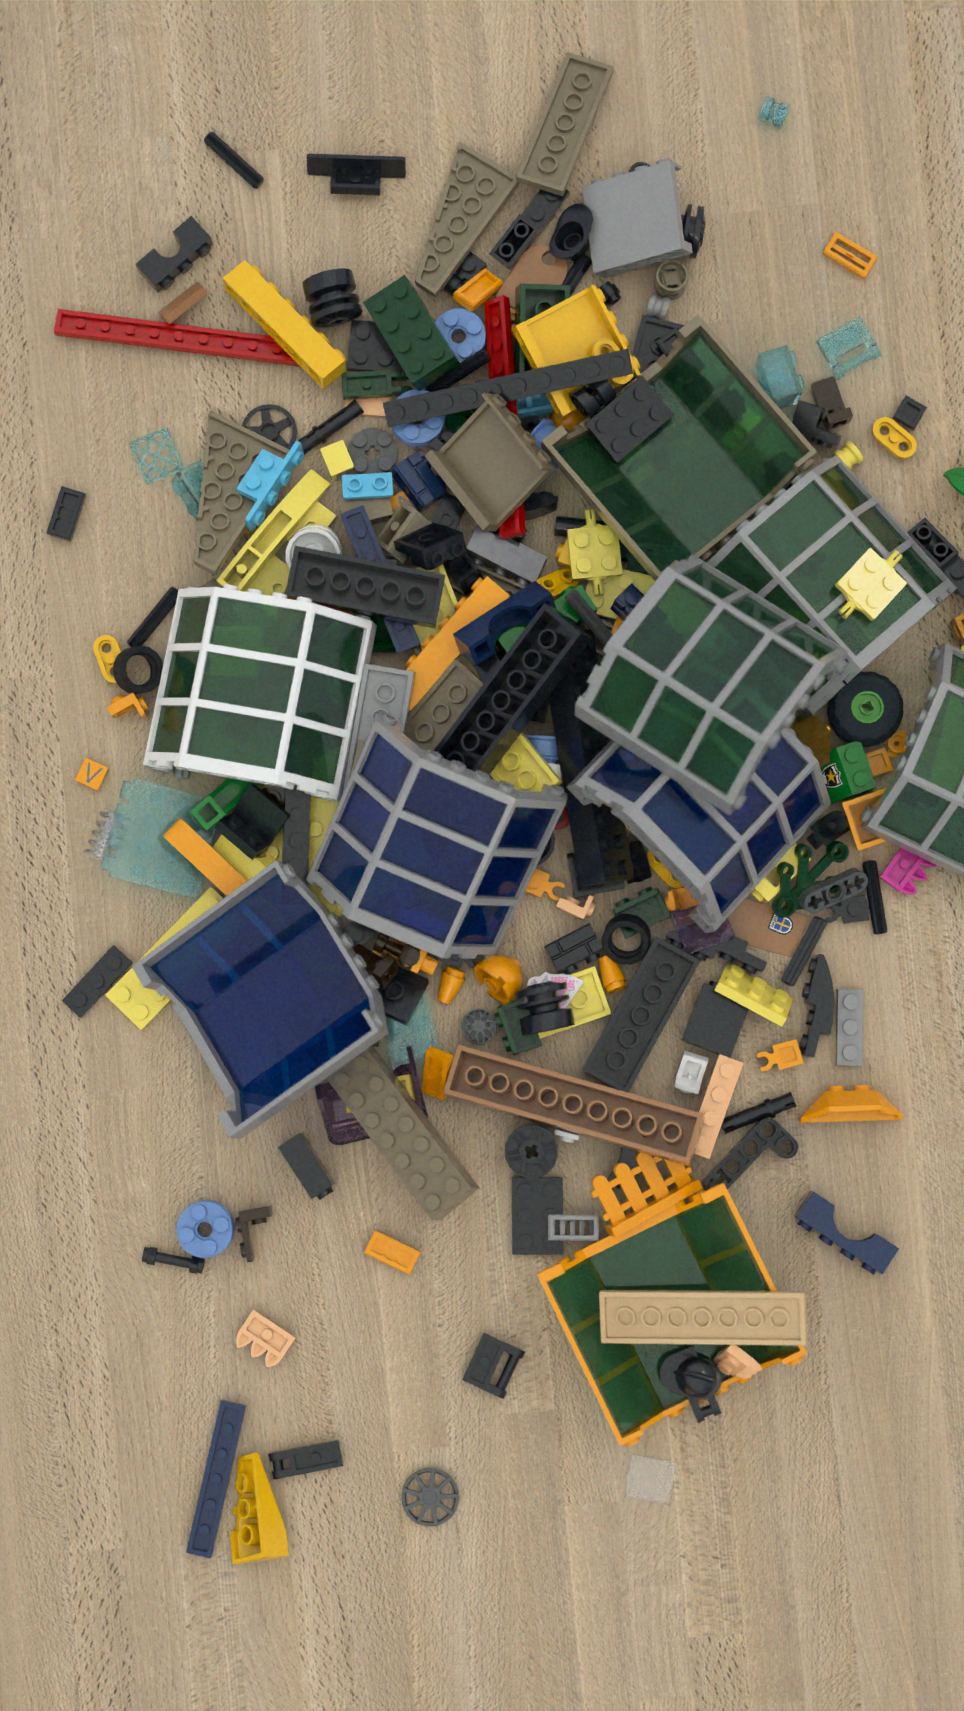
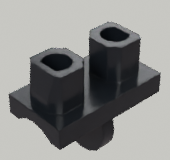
(828, 829)

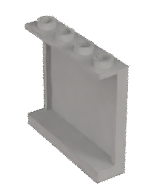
(635, 219)

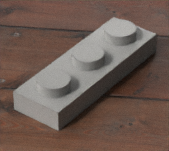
(849, 1027)

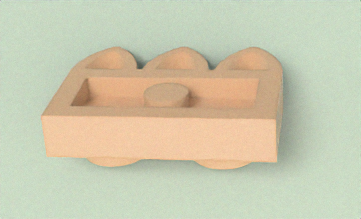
(265, 1336)
(736, 1362)

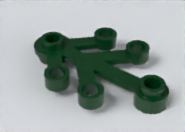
(804, 878)

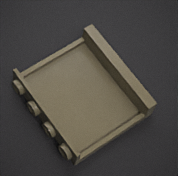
(491, 463)

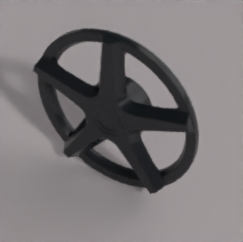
(270, 429)

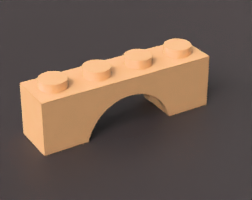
(716, 1101)

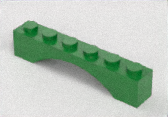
(218, 802)

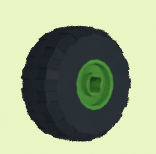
(866, 709)

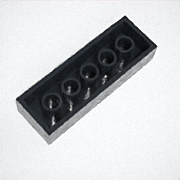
(365, 586)
(641, 1015)

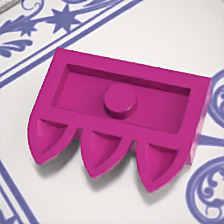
(902, 868)

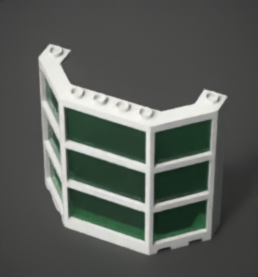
(259, 689)

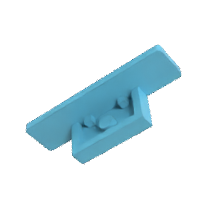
(266, 479)

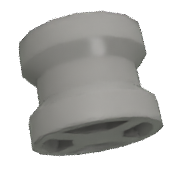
(658, 306)

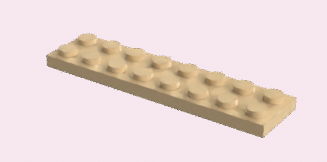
(703, 1317)

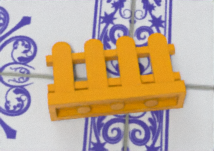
(635, 1198)

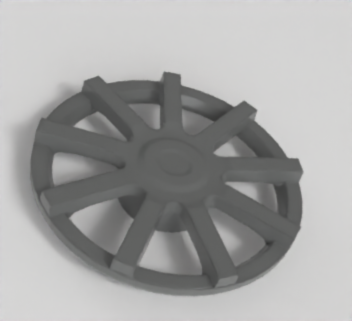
(430, 1497)

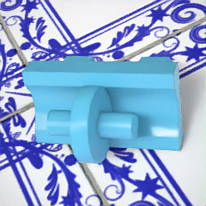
(534, 405)

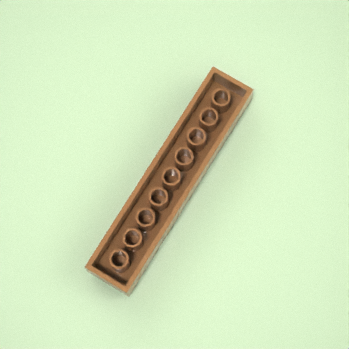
(574, 1105)

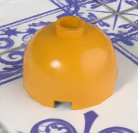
(501, 976)

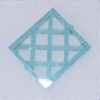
(149, 437)

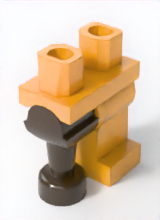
(405, 953)

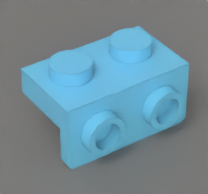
(367, 486)

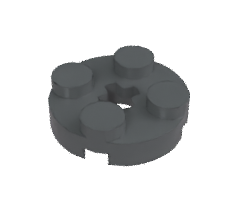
(375, 439)

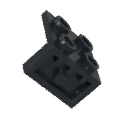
(253, 822)

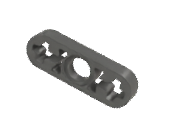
(822, 889)

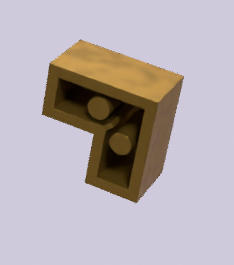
(815, 735)

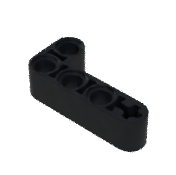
(744, 1160)

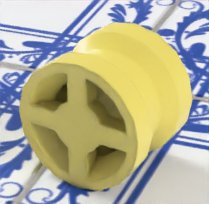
(849, 454)

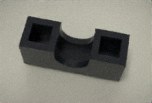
(161, 270)

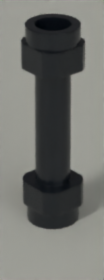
(151, 1255)

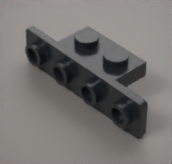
(356, 172)

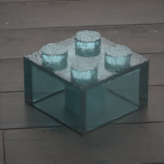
(779, 377)

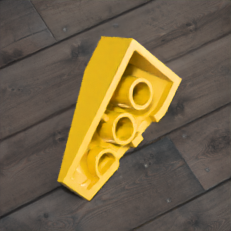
(259, 1525)

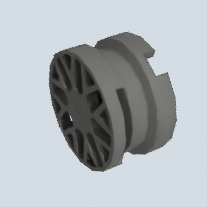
(478, 1026)

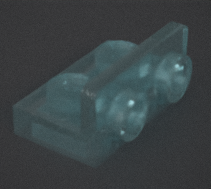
(188, 485)

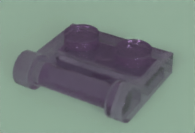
(694, 937)

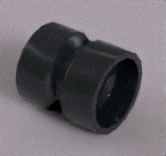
(601, 393)

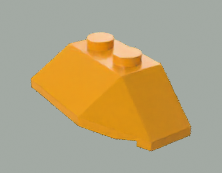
(851, 1105)

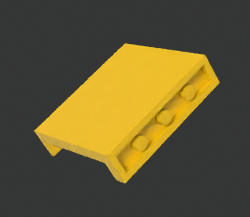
(568, 334)

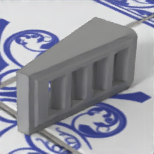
(593, 1227)

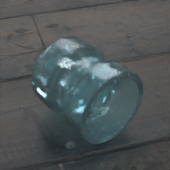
(779, 112)

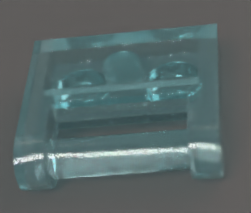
(845, 340)

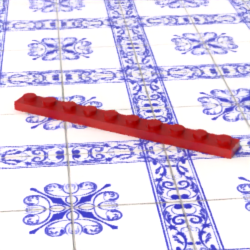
(170, 336)
(502, 363)

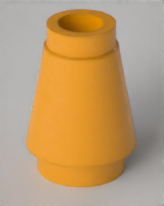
(611, 974)
(450, 983)

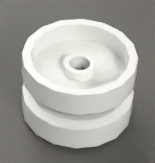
(314, 537)

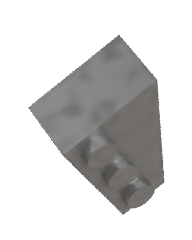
(505, 556)

